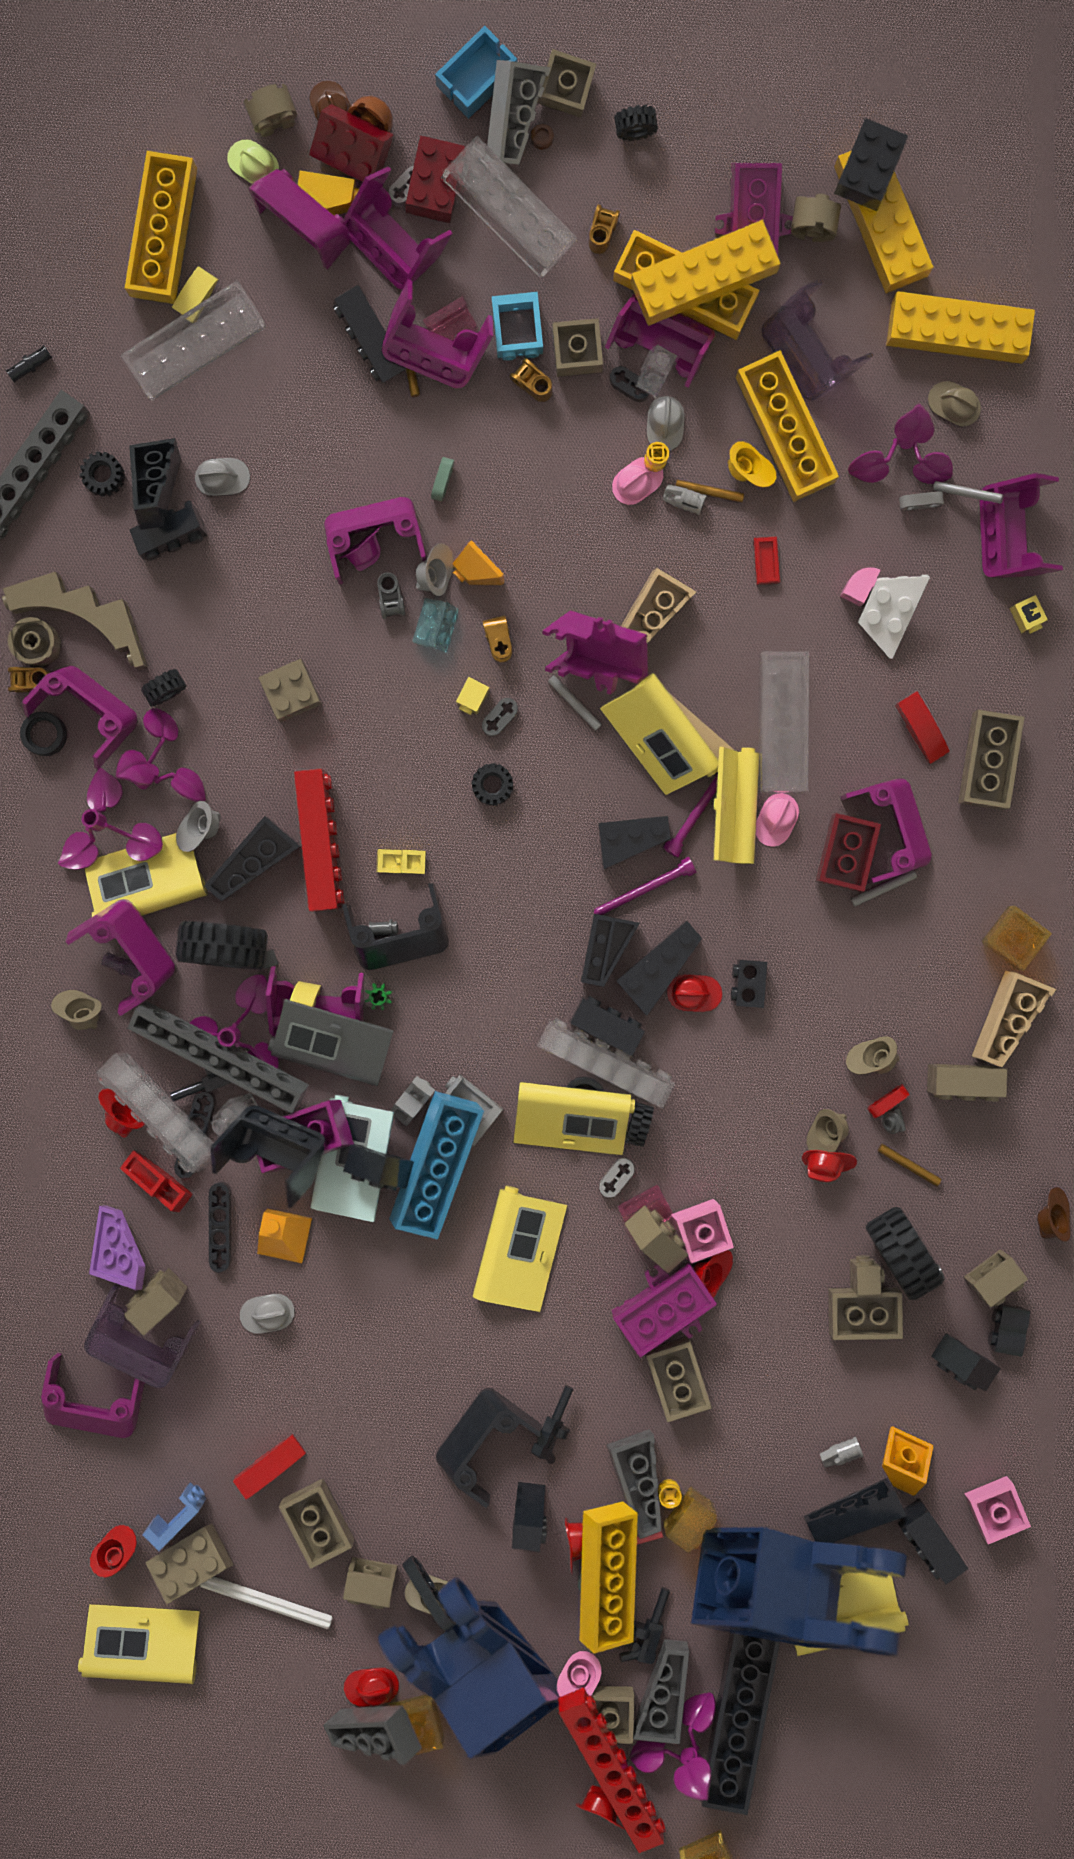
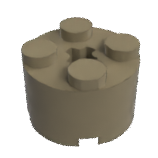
(271, 109)
(815, 218)
(24, 634)

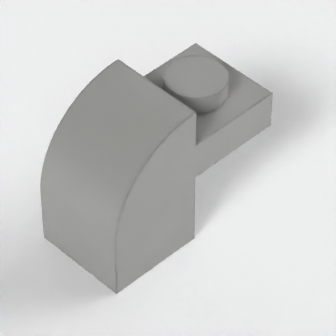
(412, 1100)

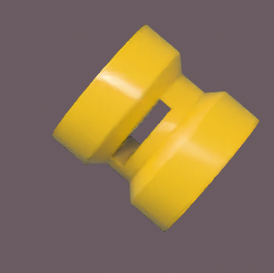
(653, 461)
(672, 1497)

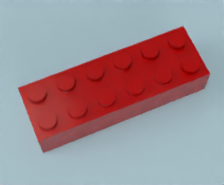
(317, 840)

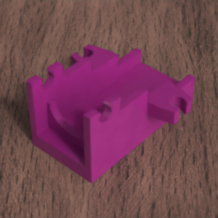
(755, 198)
(599, 650)
(663, 1308)

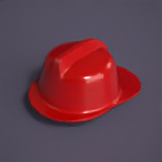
(694, 993)
(117, 1115)
(827, 1166)
(714, 1271)
(574, 1535)
(113, 1551)
(371, 1686)
(598, 1803)

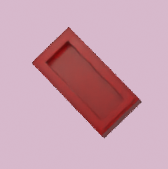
(766, 560)

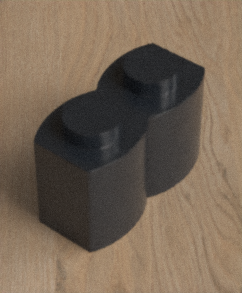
(1009, 1330)

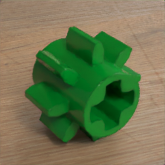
(372, 998)

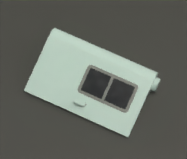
(335, 1189)

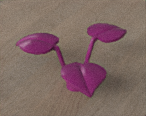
(909, 429)
(134, 767)
(79, 848)
(249, 995)
(695, 1775)

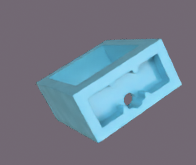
(513, 303)

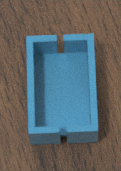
(472, 70)

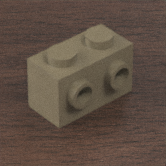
(866, 1276)

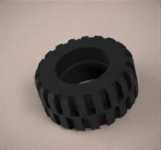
(221, 945)
(904, 1253)

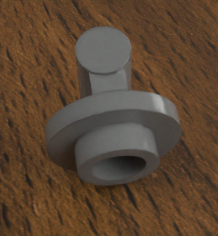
(893, 1121)

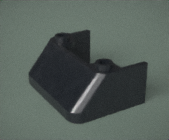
(380, 953)
(275, 1139)
(486, 1412)

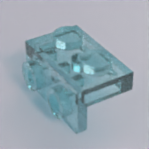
(435, 624)

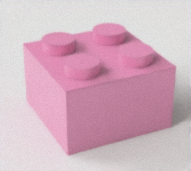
(703, 1230)
(997, 1510)

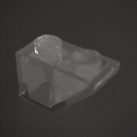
(655, 370)
(230, 1112)

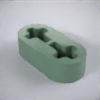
(442, 479)

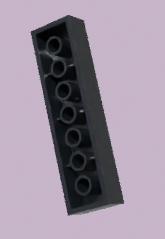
(739, 1721)

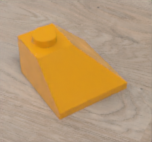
(476, 567)
(283, 1235)
(907, 1461)

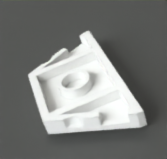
(891, 609)

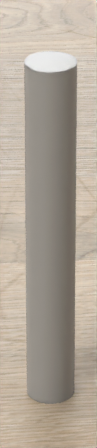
(968, 492)
(574, 702)
(883, 888)

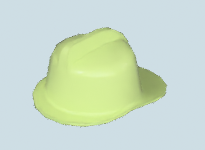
(251, 160)

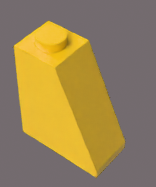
(330, 191)

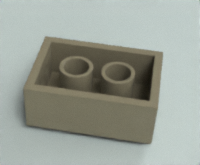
(967, 1082)
(155, 1300)
(865, 1315)
(678, 1379)
(316, 1523)
(189, 1563)

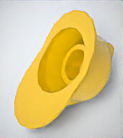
(750, 465)

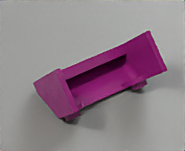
(301, 214)
(384, 239)
(677, 334)
(429, 352)
(394, 512)
(1005, 529)
(117, 718)
(910, 827)
(139, 942)
(348, 1005)
(116, 1422)

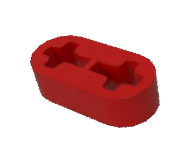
(888, 1101)

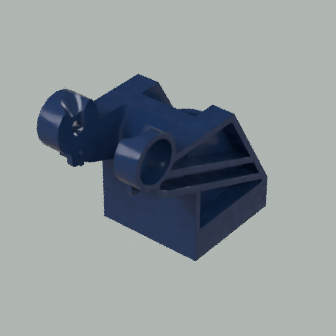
(787, 1589)
(477, 1673)

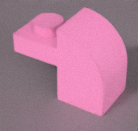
(860, 585)

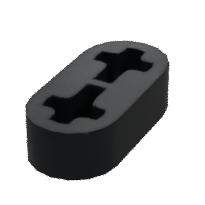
(625, 388)

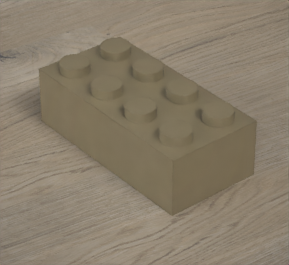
(991, 760)

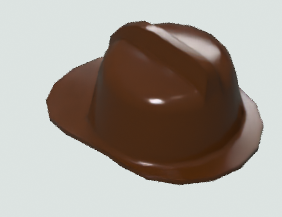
(328, 93)
(1055, 1217)

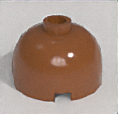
(373, 111)

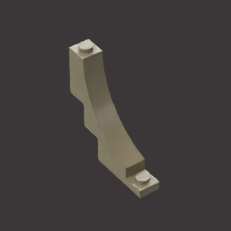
(50, 594)

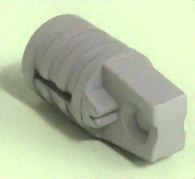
(684, 498)
(841, 1453)

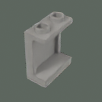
(464, 1089)

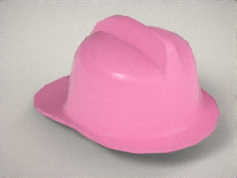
(635, 482)
(776, 819)
(580, 1671)

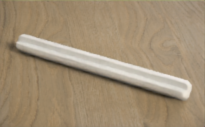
(268, 1602)

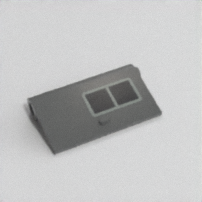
(331, 1042)

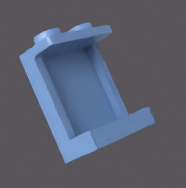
(160, 1532)

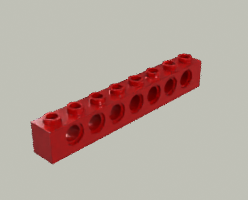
(611, 1769)

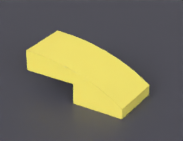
(195, 290)
(401, 861)
(305, 993)

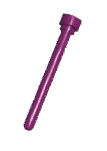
(675, 844)
(684, 868)

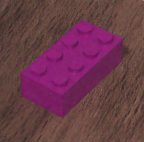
(324, 1118)

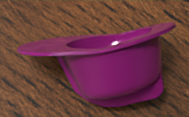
(364, 553)

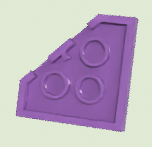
(115, 1251)

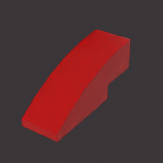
(922, 727)
(156, 1181)
(268, 1466)

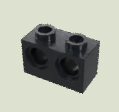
(756, 983)

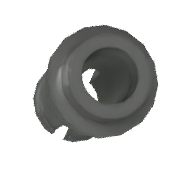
(384, 928)

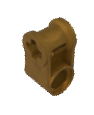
(603, 225)
(529, 378)
(498, 635)
(24, 678)

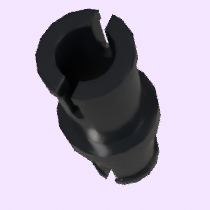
(29, 363)

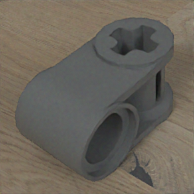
(390, 597)

